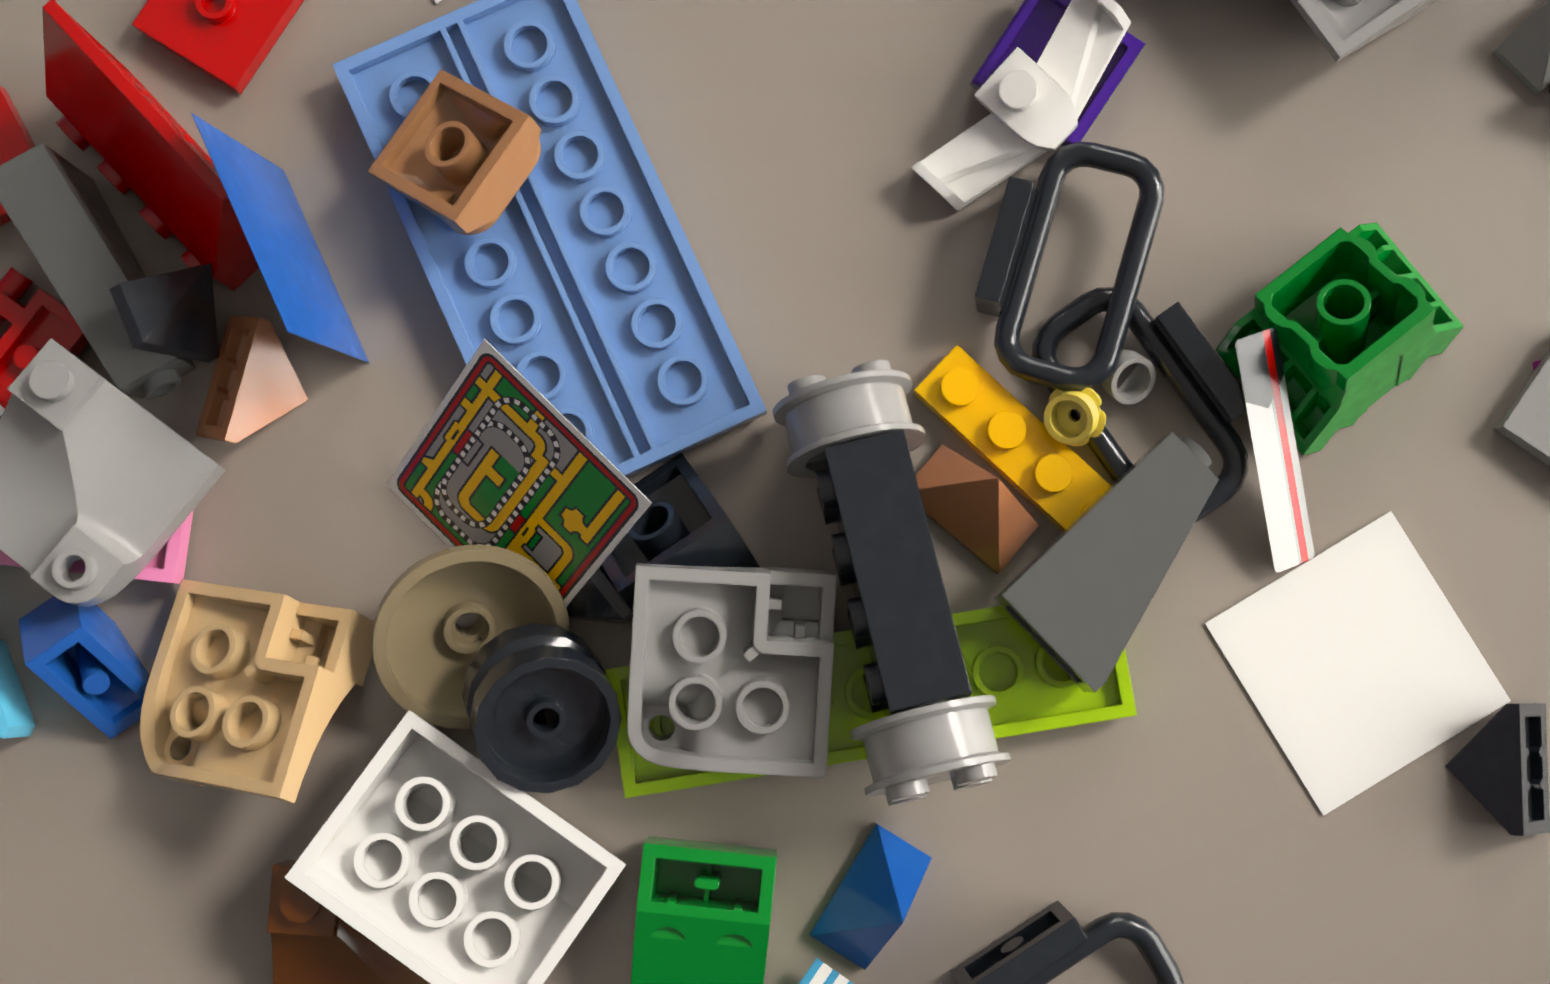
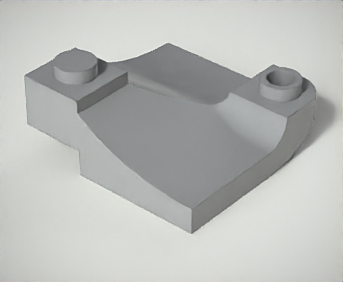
(89, 479)
(735, 666)

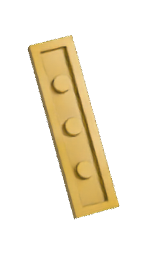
(1010, 438)

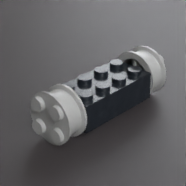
(858, 444)

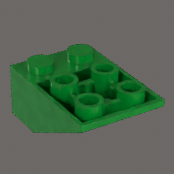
(702, 913)

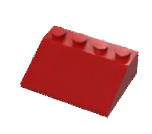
(142, 148)

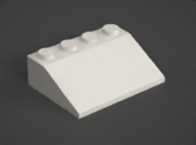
(454, 865)

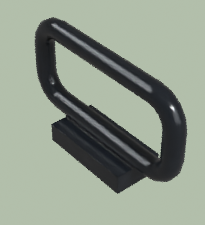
(1018, 251)
(1187, 365)
(1056, 942)

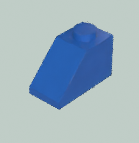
(85, 662)

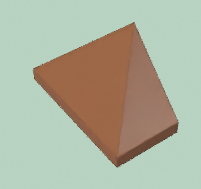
(249, 382)
(974, 507)

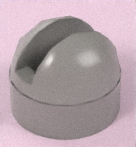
(1131, 379)

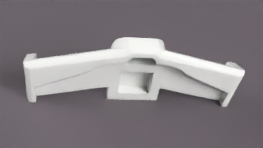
(1029, 104)

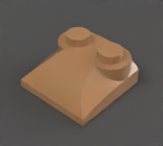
(460, 154)

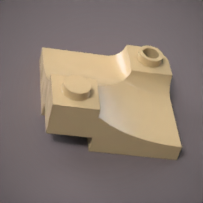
(248, 687)

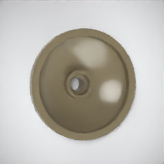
(415, 631)

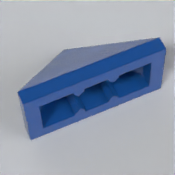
(872, 897)

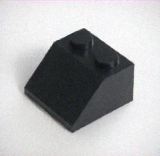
(676, 529)

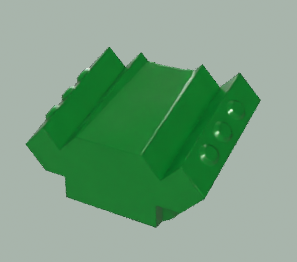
(1348, 329)

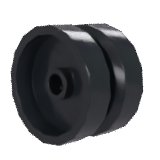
(541, 708)

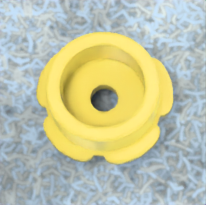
(1066, 429)

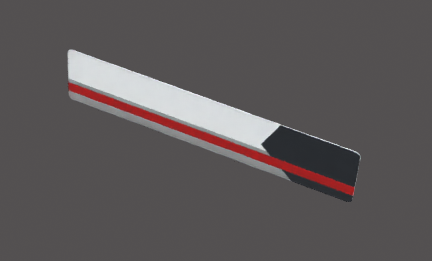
(1275, 449)

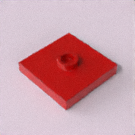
(218, 35)

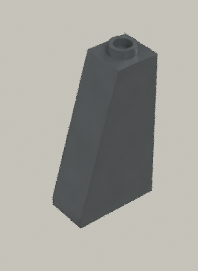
(84, 257)
(1105, 568)

